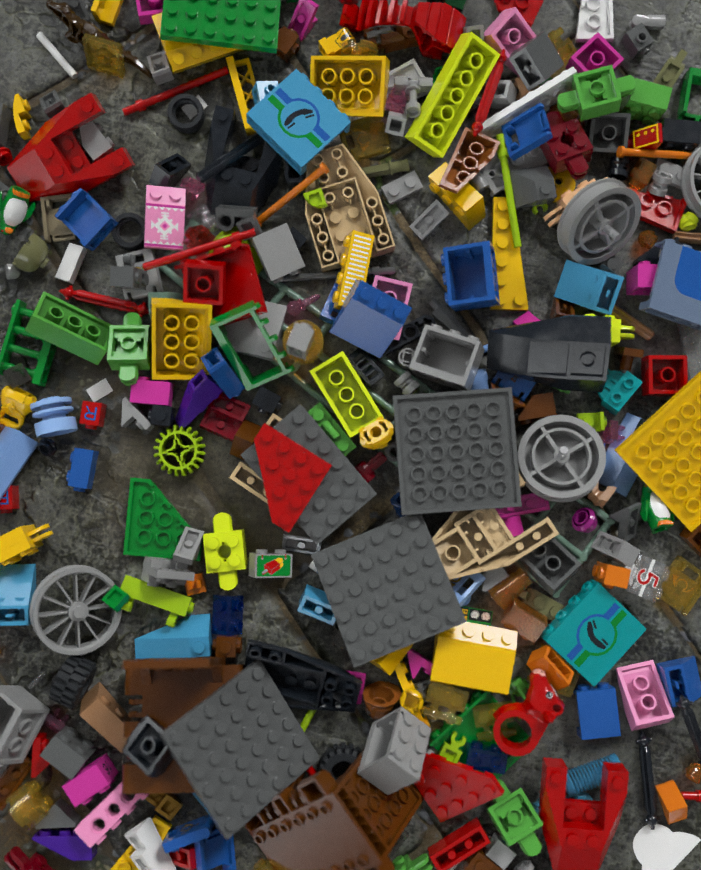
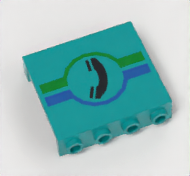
(593, 631)

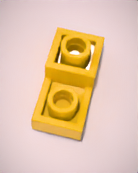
(21, 115)

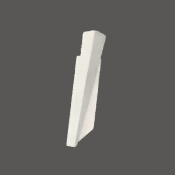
(148, 847)

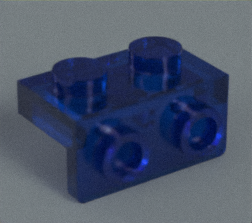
(227, 615)
(486, 757)

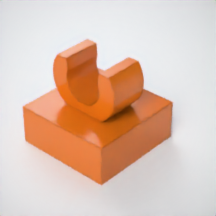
(196, 586)

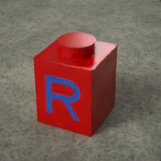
(92, 414)
(10, 500)

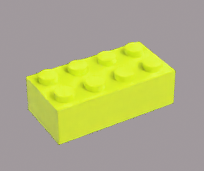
(345, 394)

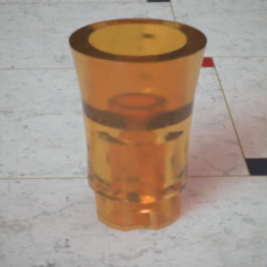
(510, 588)

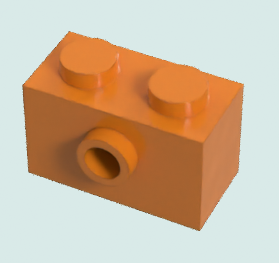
(611, 575)
(556, 669)

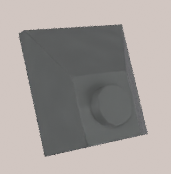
(533, 186)

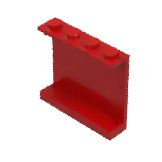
(241, 279)

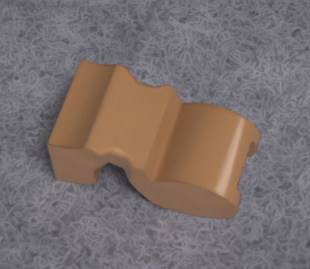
(599, 497)

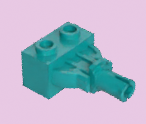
(618, 390)

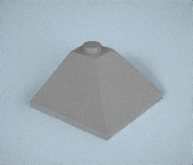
(247, 337)

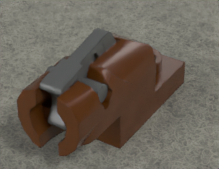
(391, 37)

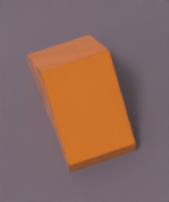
(672, 802)

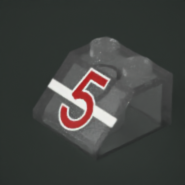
(648, 578)

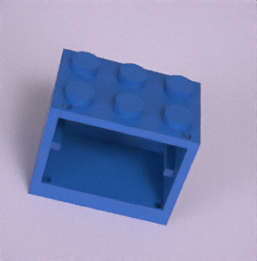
(470, 276)

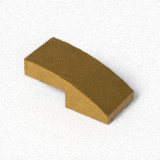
(165, 803)

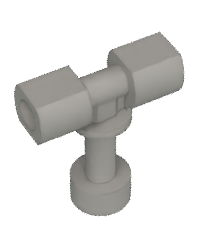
(413, 89)

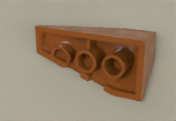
(468, 160)

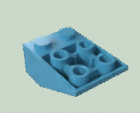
(589, 287)
(16, 592)

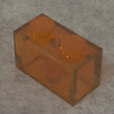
(525, 620)

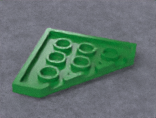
(152, 522)

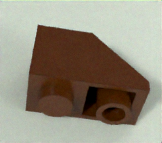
(537, 407)

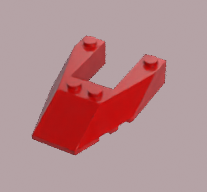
(56, 161)
(580, 829)

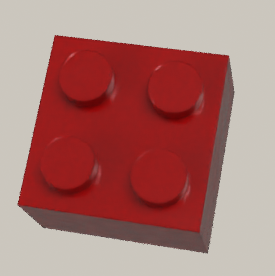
(204, 282)
(663, 374)

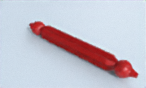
(488, 94)
(105, 301)

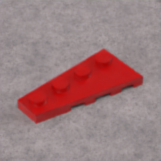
(661, 211)

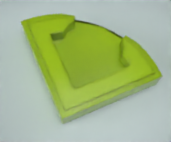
(315, 198)

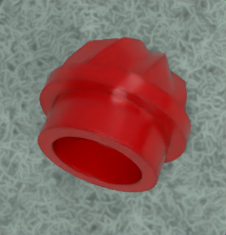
(5, 156)

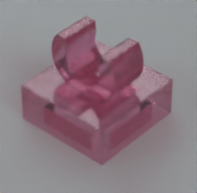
(396, 102)
(193, 186)
(611, 432)
(54, 722)

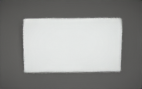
(71, 263)

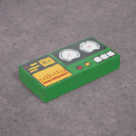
(477, 615)

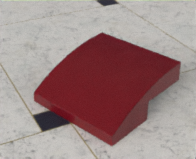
(225, 416)

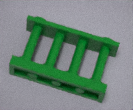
(44, 356)

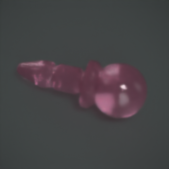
(295, 307)

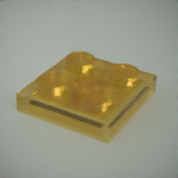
(104, 55)

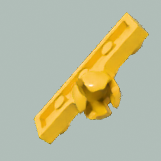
(410, 698)

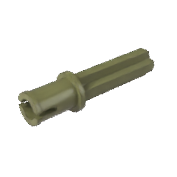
(386, 168)

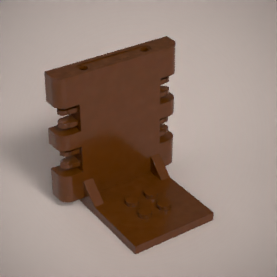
(168, 692)
(333, 823)

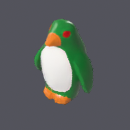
(14, 209)
(655, 511)

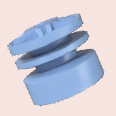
(53, 415)

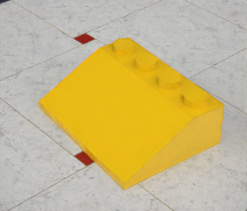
(189, 55)
(353, 82)
(179, 338)
(475, 657)

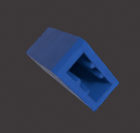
(222, 373)

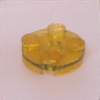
(364, 48)

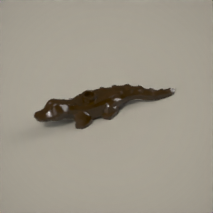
(79, 27)

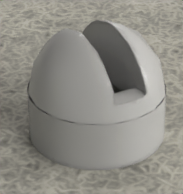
(12, 272)

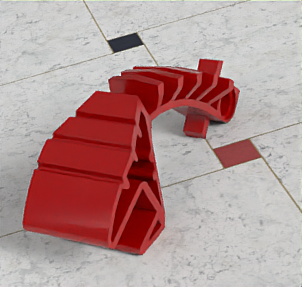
(434, 24)

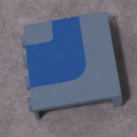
(676, 285)

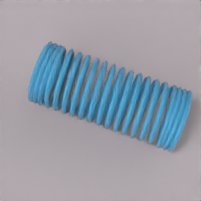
(595, 776)

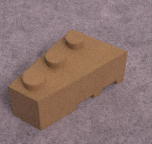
(105, 715)

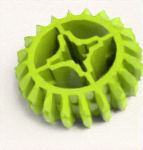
(182, 458)

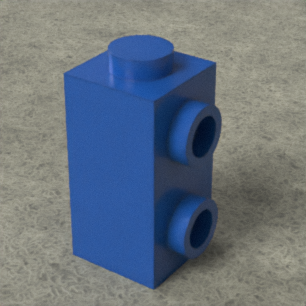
(82, 469)

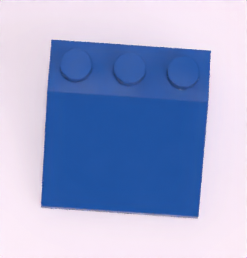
(370, 318)

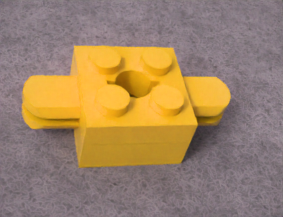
(22, 542)

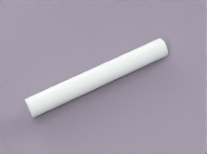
(56, 54)

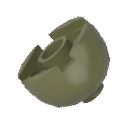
(32, 255)

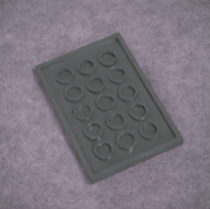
(341, 490)

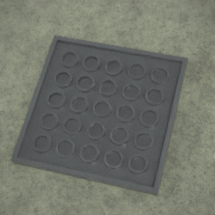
(456, 451)
(387, 588)
(240, 747)

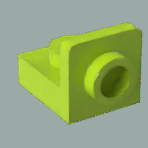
(595, 420)

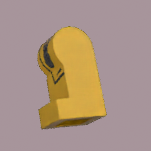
(332, 45)

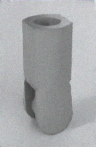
(651, 22)

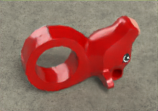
(538, 710)

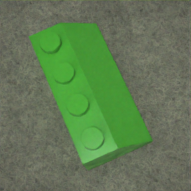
(69, 328)

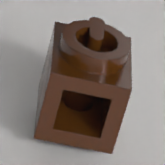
(287, 43)
(227, 645)

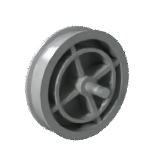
(599, 221)
(561, 458)

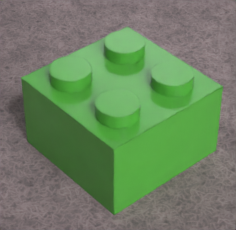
(647, 102)

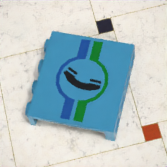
(297, 120)

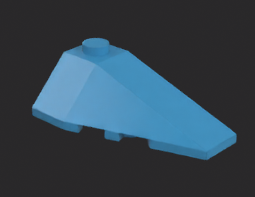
(187, 639)

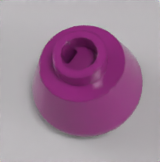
(584, 520)

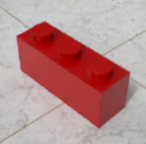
(458, 845)

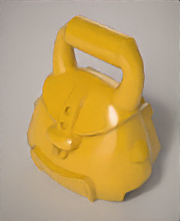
(16, 404)
(376, 434)

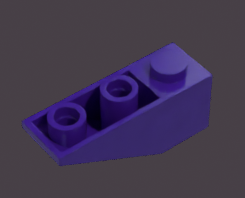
(198, 395)
(65, 843)

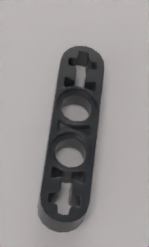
(405, 340)

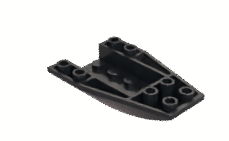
(554, 352)
(306, 680)

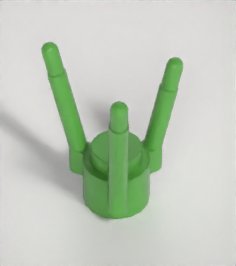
(518, 687)

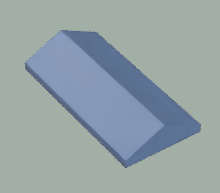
(14, 453)
(616, 470)

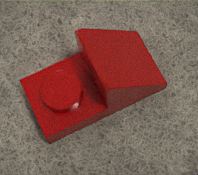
(38, 762)

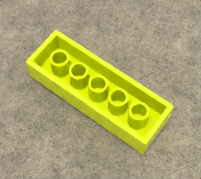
(452, 95)

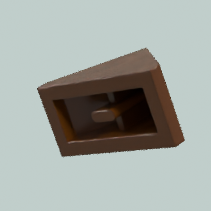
(561, 308)
(244, 438)

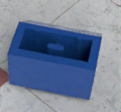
(680, 678)

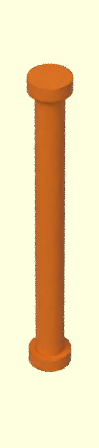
(622, 151)
(292, 193)

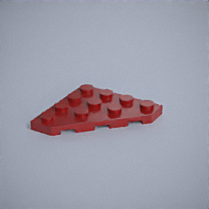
(288, 475)
(454, 787)

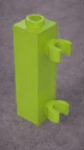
(157, 596)

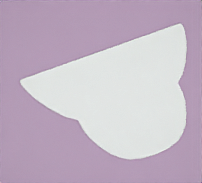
(661, 847)

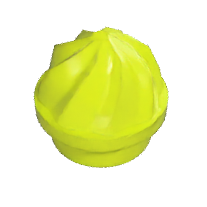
(688, 222)

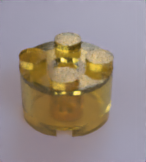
(29, 804)

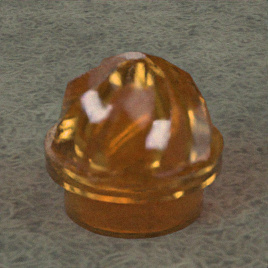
(647, 239)
(694, 773)

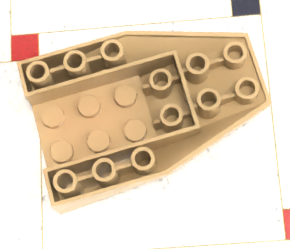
(351, 205)

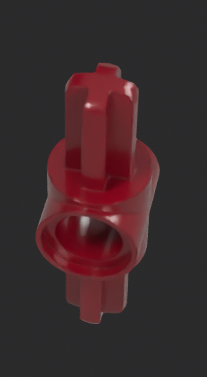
(367, 469)

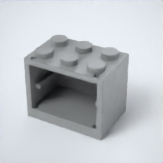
(447, 357)
(19, 722)
(394, 751)

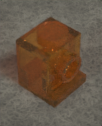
(641, 173)

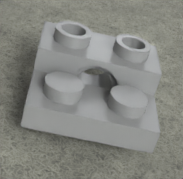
(165, 571)

